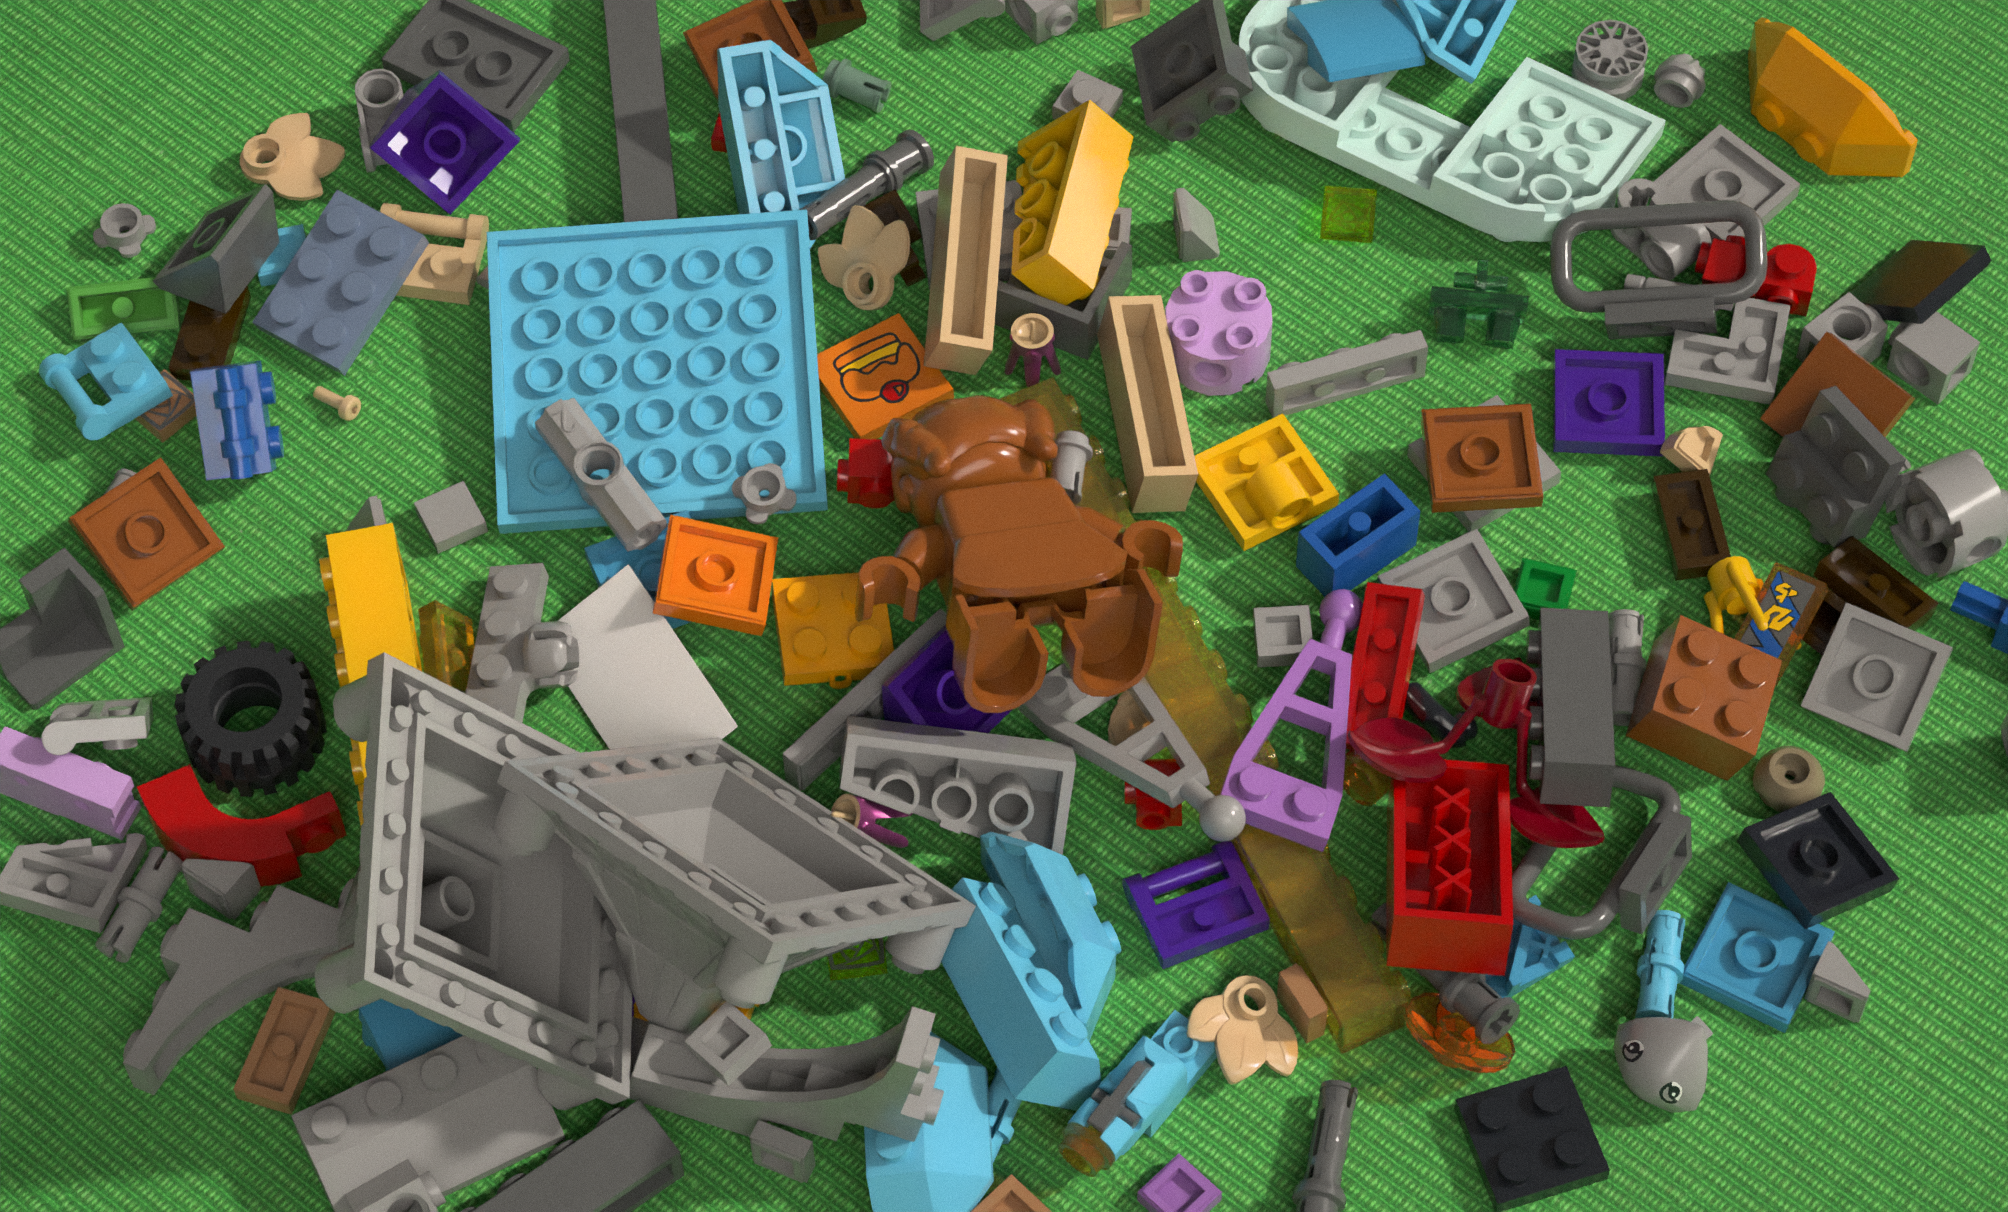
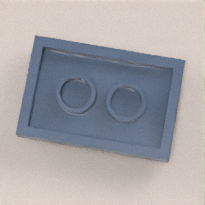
(340, 282)

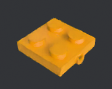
(821, 632)

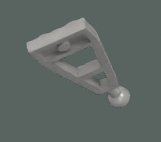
(1061, 704)

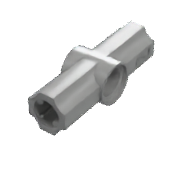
(617, 497)

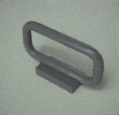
(1659, 309)
(1638, 883)

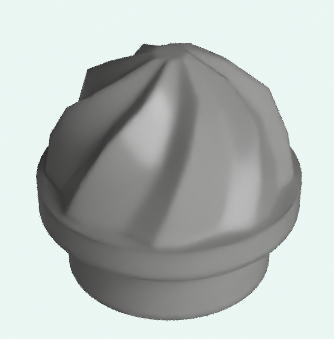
(1679, 80)

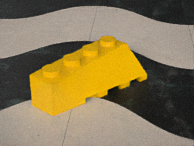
(1068, 201)

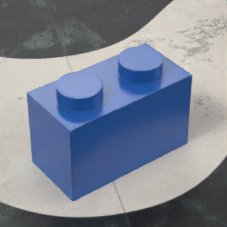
(1358, 537)

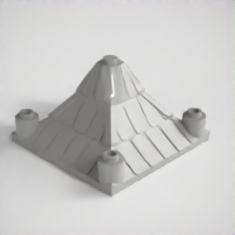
(720, 872)
(454, 919)

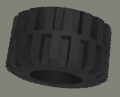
(241, 681)

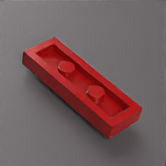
(1383, 653)

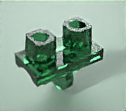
(1500, 310)

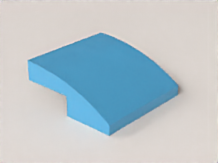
(1355, 37)

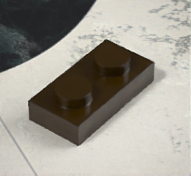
(208, 337)
(1690, 522)
(1874, 585)

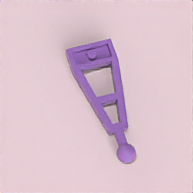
(1282, 801)

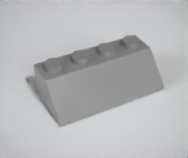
(447, 1112)

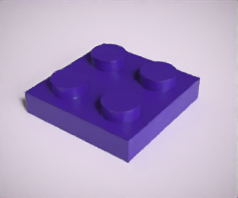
(1608, 402)

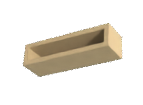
(965, 260)
(1147, 404)

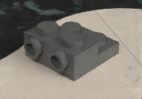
(1190, 71)
(1835, 469)

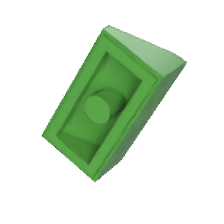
(134, 302)

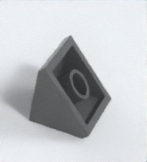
(223, 251)

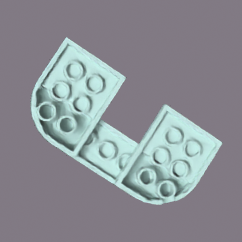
(1513, 174)

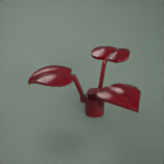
(1502, 700)

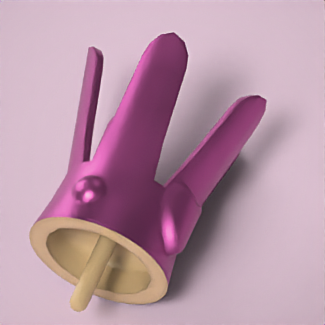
(1032, 339)
(863, 815)

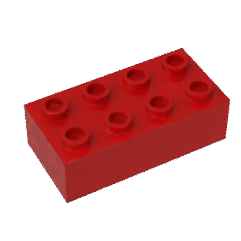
(1450, 871)

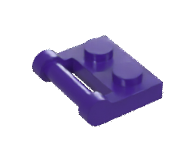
(1203, 917)

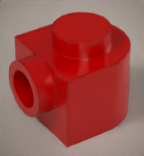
(1722, 260)
(1789, 278)
(866, 474)
(1150, 812)

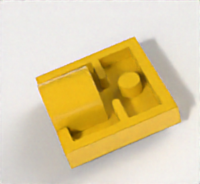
(1264, 482)

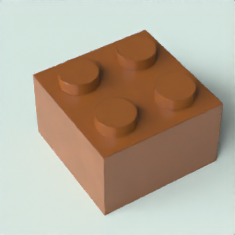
(1704, 698)

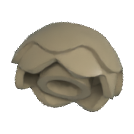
(1783, 793)

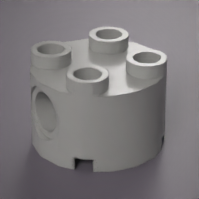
(1948, 514)

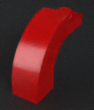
(198, 830)

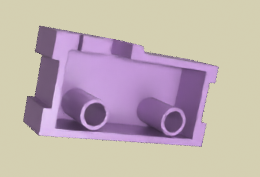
(66, 784)

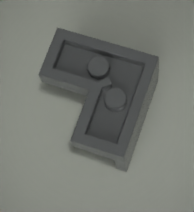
(1077, 322)
(61, 634)

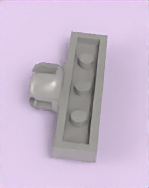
(514, 647)

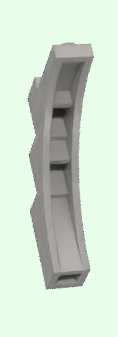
(222, 969)
(871, 1083)

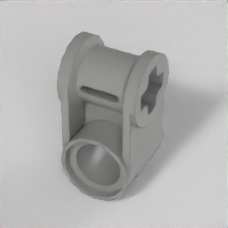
(370, 89)
(1662, 248)

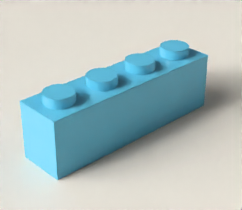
(1019, 1003)

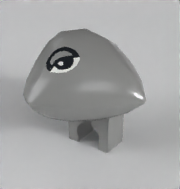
(1664, 1060)

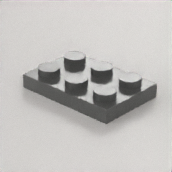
(481, 53)

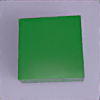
(1543, 586)

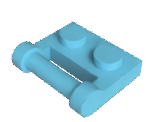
(120, 372)

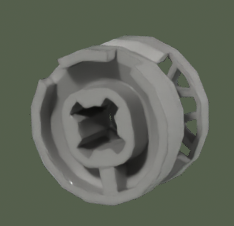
(1623, 52)

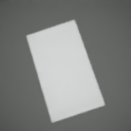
(637, 673)

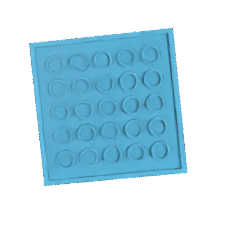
(676, 345)

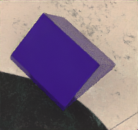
(443, 140)
(929, 694)

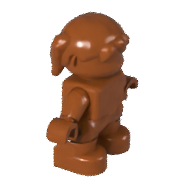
(1015, 555)

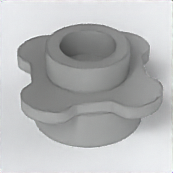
(122, 218)
(760, 478)

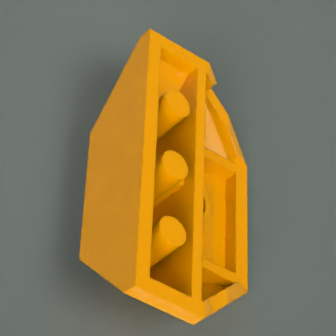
(1823, 107)

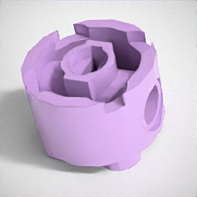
(1219, 331)

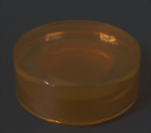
(1363, 781)

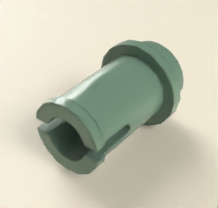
(856, 85)

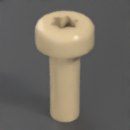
(347, 407)

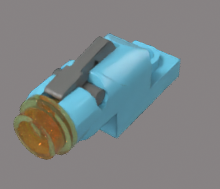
(1135, 1096)

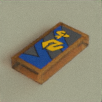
(1789, 606)

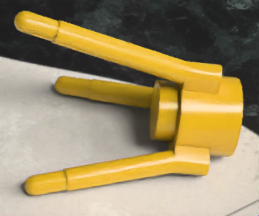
(1736, 591)

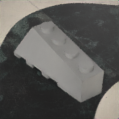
(962, 778)

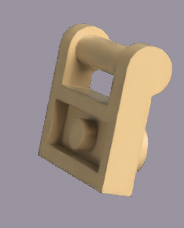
(442, 270)

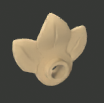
(294, 157)
(865, 252)
(1242, 1035)

